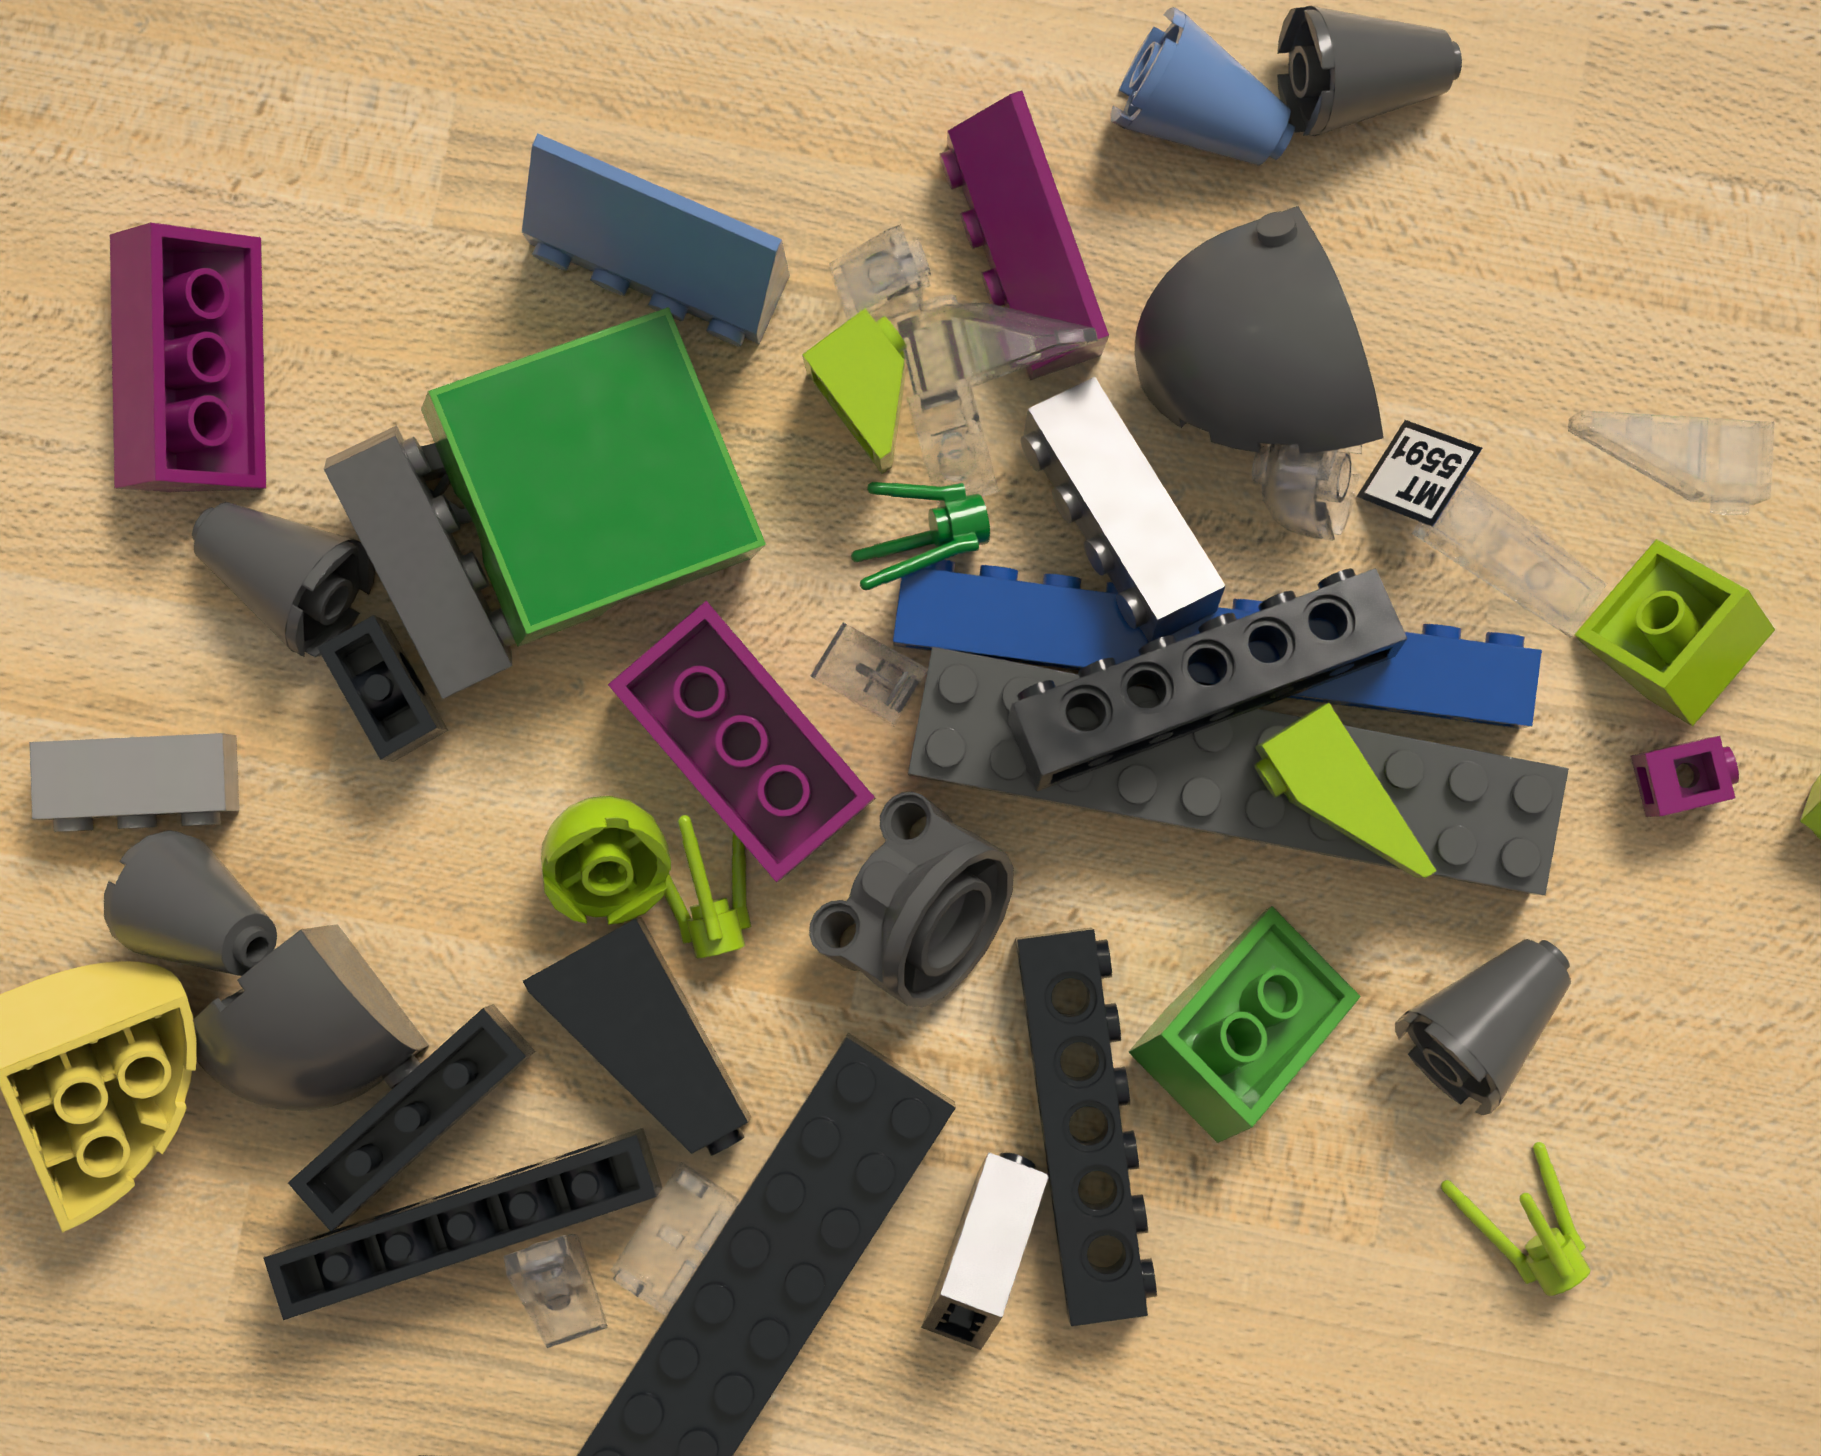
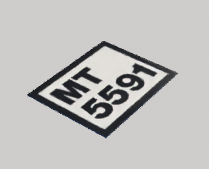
(1419, 472)

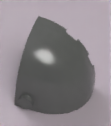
(1258, 343)
(307, 1027)

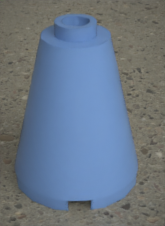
(1201, 96)

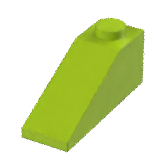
(1331, 780)

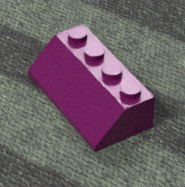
(1021, 223)
(187, 360)

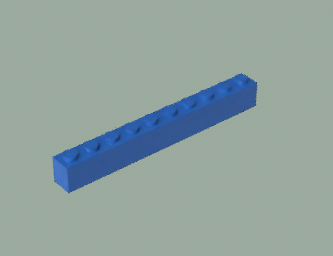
(1075, 627)

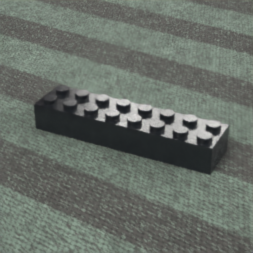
(776, 1261)

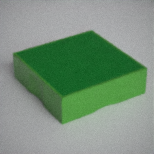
(592, 474)

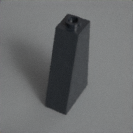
(642, 1030)

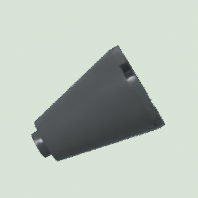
(1359, 67)
(285, 572)
(186, 907)
(1486, 1023)

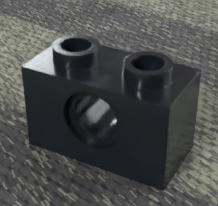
(382, 688)

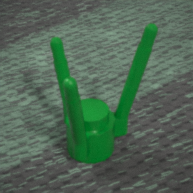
(954, 526)

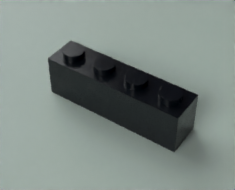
(411, 1117)

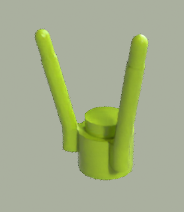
(713, 924)
(1553, 1255)

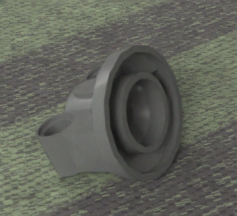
(919, 905)

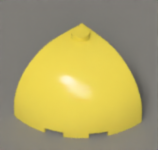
(96, 1077)

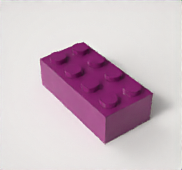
(741, 741)

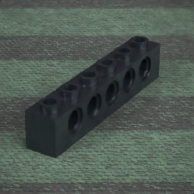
(1351, 602)
(463, 1223)
(1090, 1291)

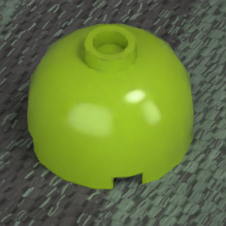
(604, 860)

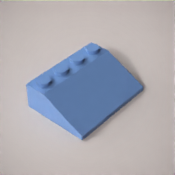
(652, 242)

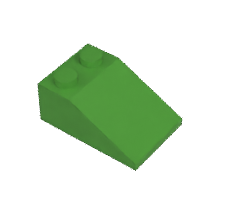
(1245, 1027)

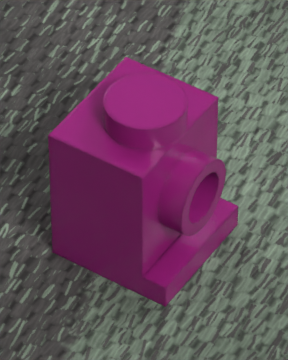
(1713, 772)

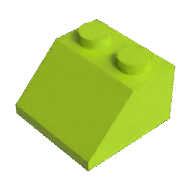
(863, 381)
(1676, 631)

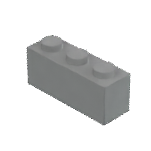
(134, 780)

